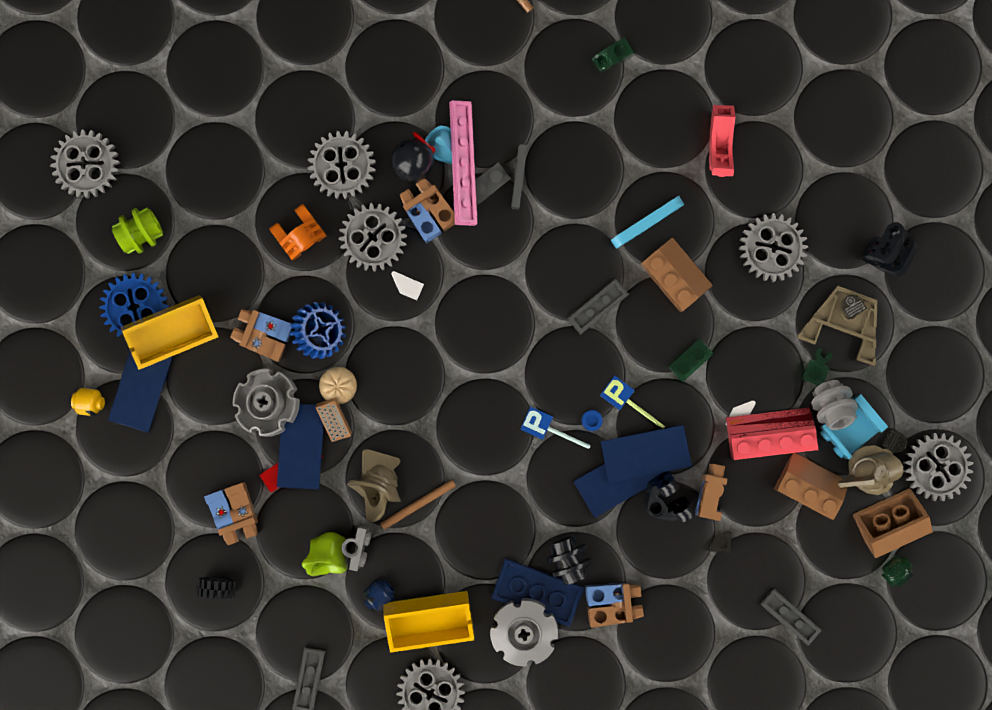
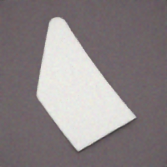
(407, 285)
(744, 409)

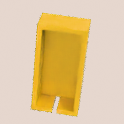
(169, 332)
(428, 621)

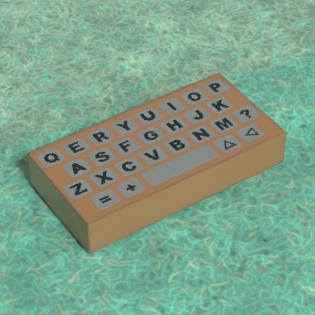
(333, 419)

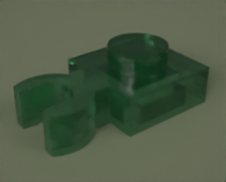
(816, 370)

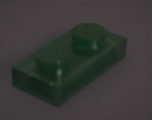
(690, 360)

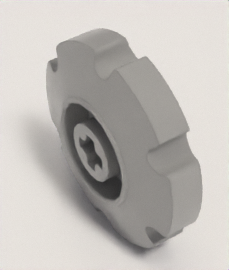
(281, 405)
(521, 648)

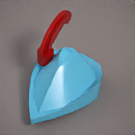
(440, 142)

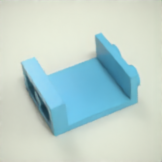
(855, 435)

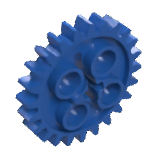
(115, 312)

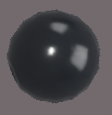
(412, 160)

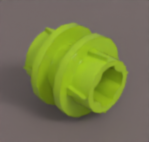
(128, 232)

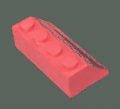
(771, 433)

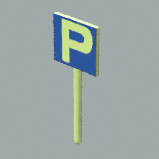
(618, 394)

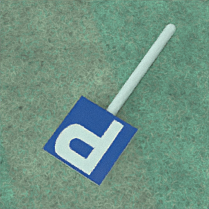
(538, 423)

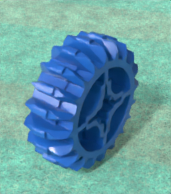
(333, 322)

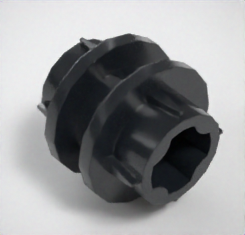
(569, 560)

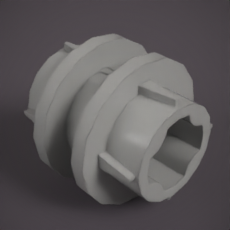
(834, 405)

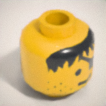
(87, 401)

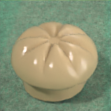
(338, 384)

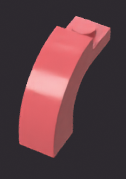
(722, 140)

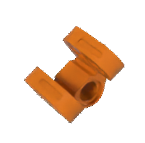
(301, 237)

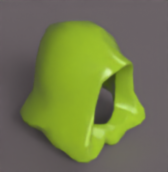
(325, 555)

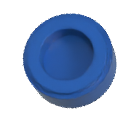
(592, 420)

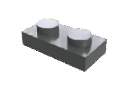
(490, 182)

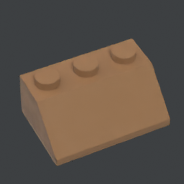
(676, 275)
(811, 486)
(893, 523)

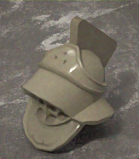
(872, 470)
(377, 483)

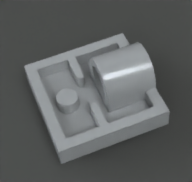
(362, 539)

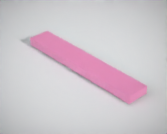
(463, 163)

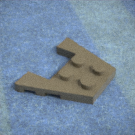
(860, 326)

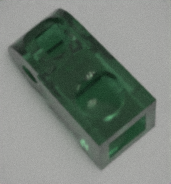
(613, 55)

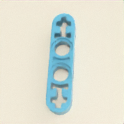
(647, 222)

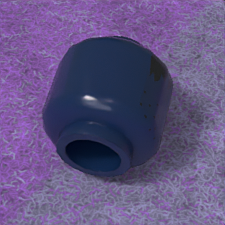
(378, 594)

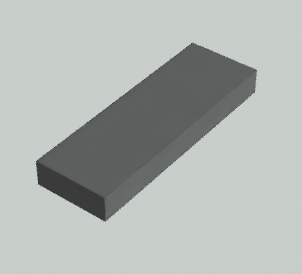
(519, 177)
(597, 306)
(790, 616)
(308, 679)

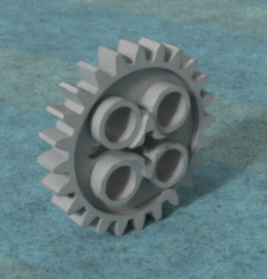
(323, 167)
(85, 182)
(777, 229)
(387, 250)
(924, 478)
(440, 675)

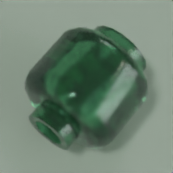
(897, 571)

